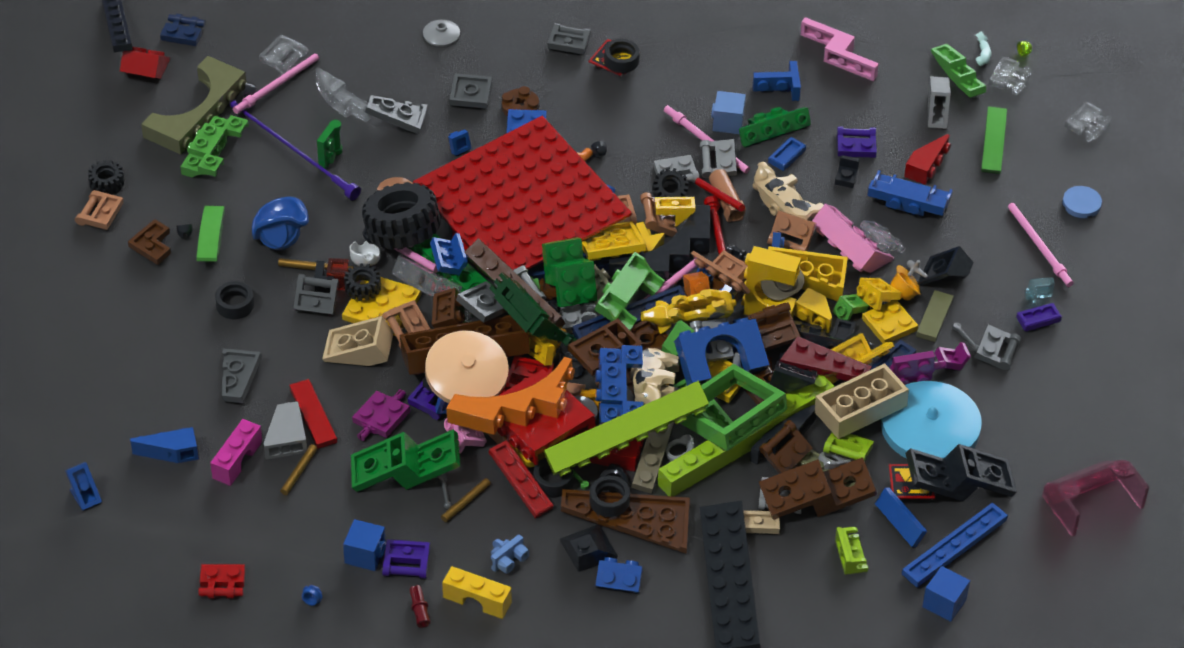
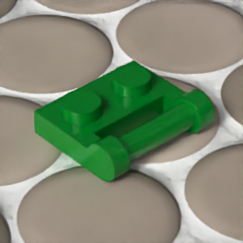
(329, 144)

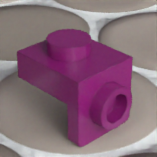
(954, 358)

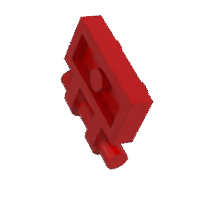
(222, 576)

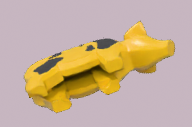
(705, 306)

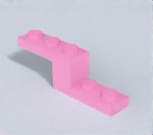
(839, 49)

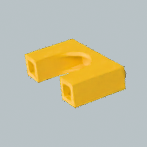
(768, 265)

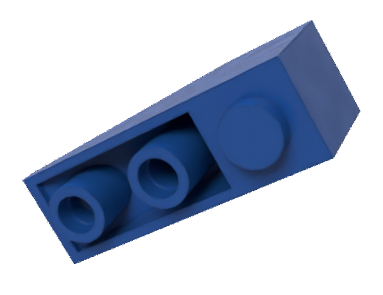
(169, 446)

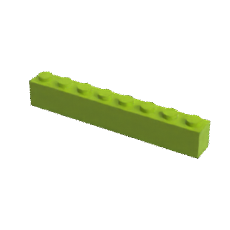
(626, 428)

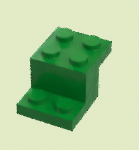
(569, 272)

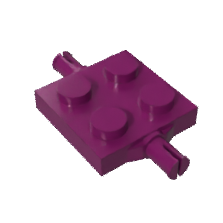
(916, 367)
(381, 414)

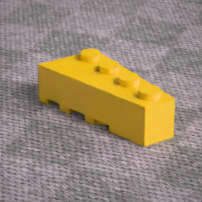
(821, 271)

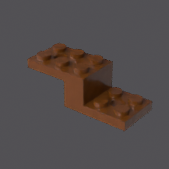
(614, 336)
(817, 488)

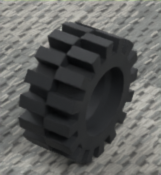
(106, 169)
(673, 176)
(362, 290)

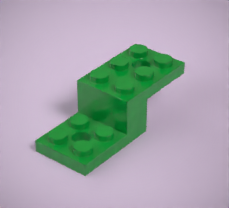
(405, 460)

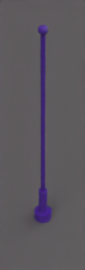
(352, 191)

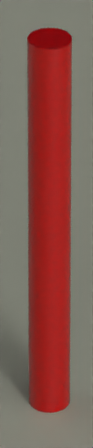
(719, 194)

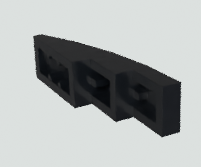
(802, 420)

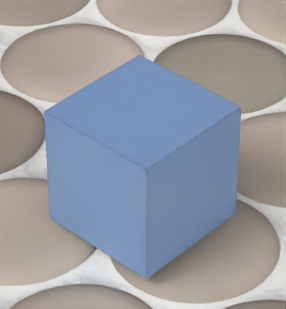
(728, 112)

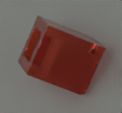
(337, 269)

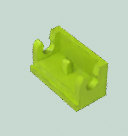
(850, 550)

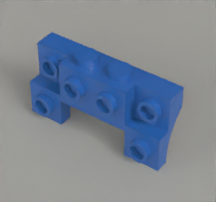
(909, 195)
(613, 381)

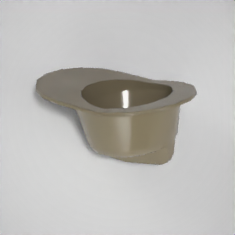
(781, 291)

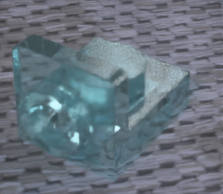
(1039, 288)

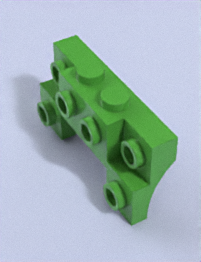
(209, 144)
(625, 285)

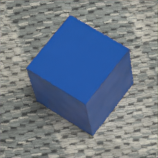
(364, 545)
(946, 593)

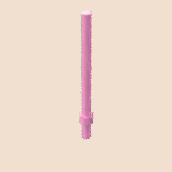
(250, 100)
(680, 119)
(1059, 269)

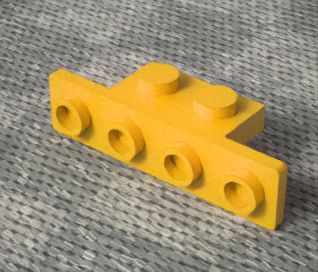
(858, 349)

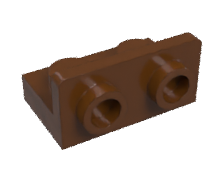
(446, 309)

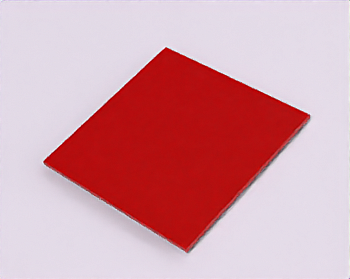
(523, 194)

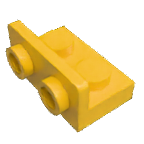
(875, 291)

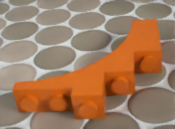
(489, 413)

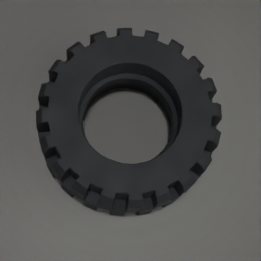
(401, 216)

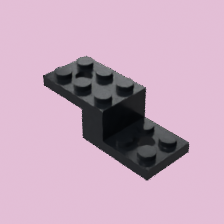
(960, 472)

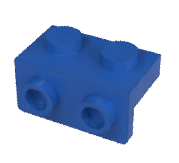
(449, 254)
(619, 575)

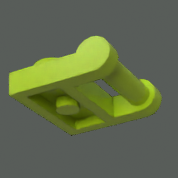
(848, 446)

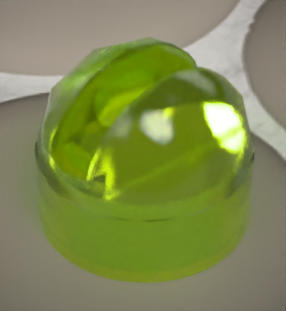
(1024, 48)

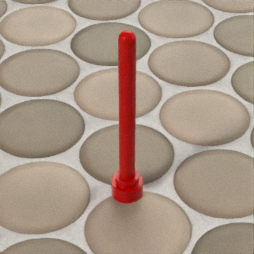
(714, 208)

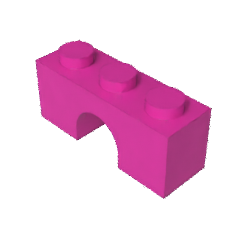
(242, 441)

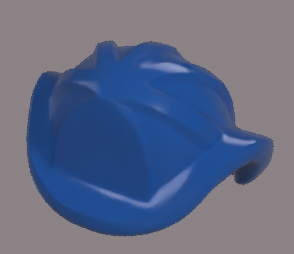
(280, 222)

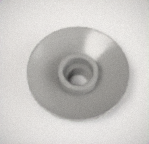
(441, 33)

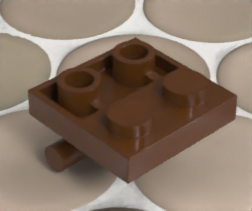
(776, 326)

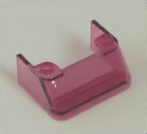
(1067, 488)

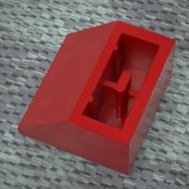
(142, 63)

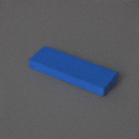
(900, 517)

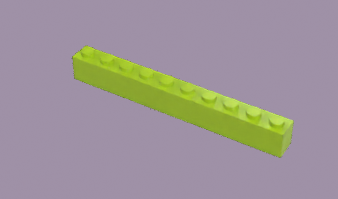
(710, 458)

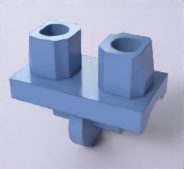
(505, 551)

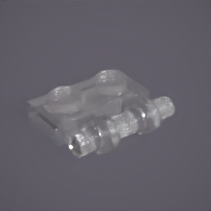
(1004, 73)
(1084, 117)
(882, 236)

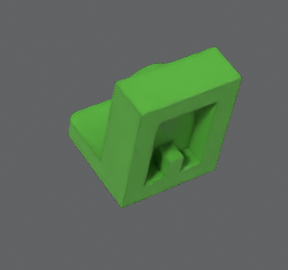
(849, 305)

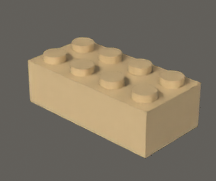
(861, 401)

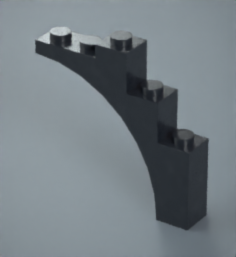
(675, 253)

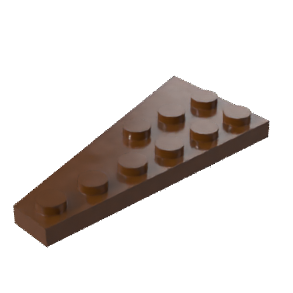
(647, 517)

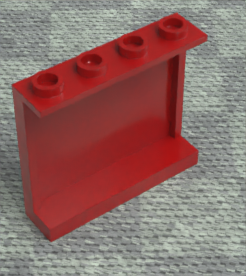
(545, 430)

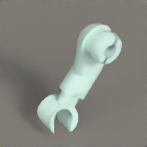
(985, 49)

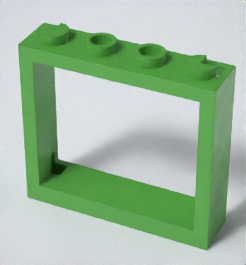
(728, 437)

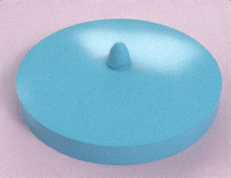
(933, 421)

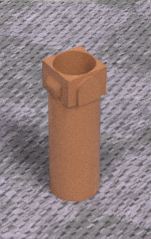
(721, 180)

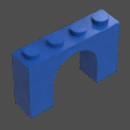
(742, 335)

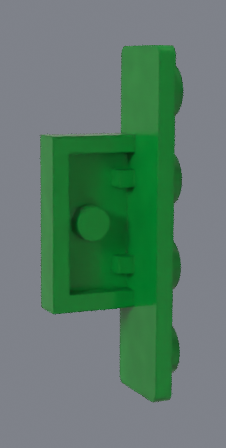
(772, 124)

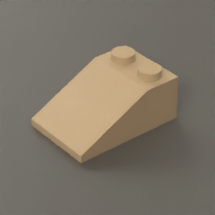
(359, 343)

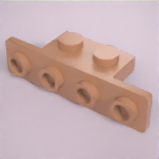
(726, 267)

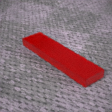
(313, 413)
(521, 479)

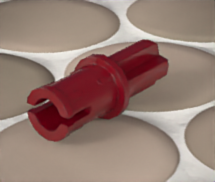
(419, 607)

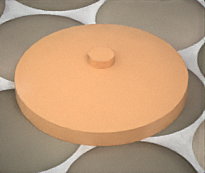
(466, 366)

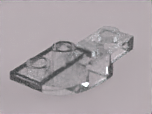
(338, 97)
(421, 277)

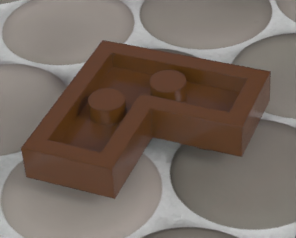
(148, 242)

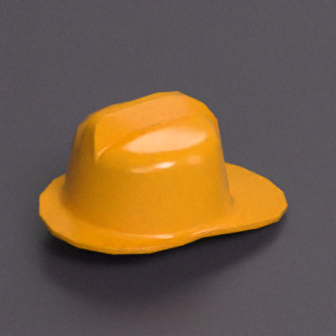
(905, 284)

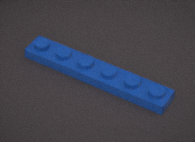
(954, 544)

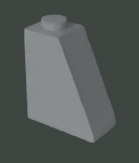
(938, 102)
(285, 432)

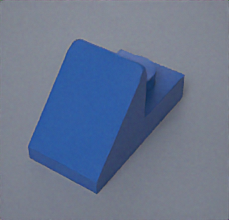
(83, 486)

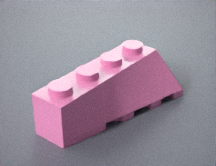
(850, 240)

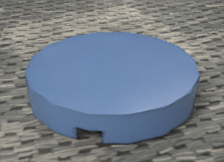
(1082, 201)

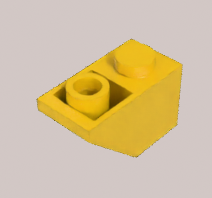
(814, 309)

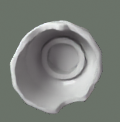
(364, 253)

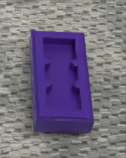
(1039, 317)

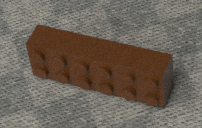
(501, 329)

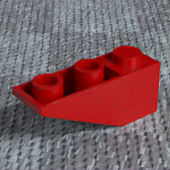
(924, 160)

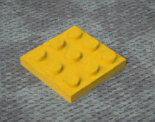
(614, 242)
(391, 296)

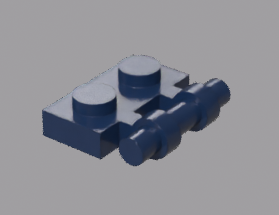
(182, 34)

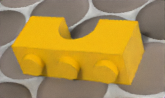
(492, 595)

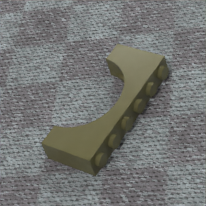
(179, 130)

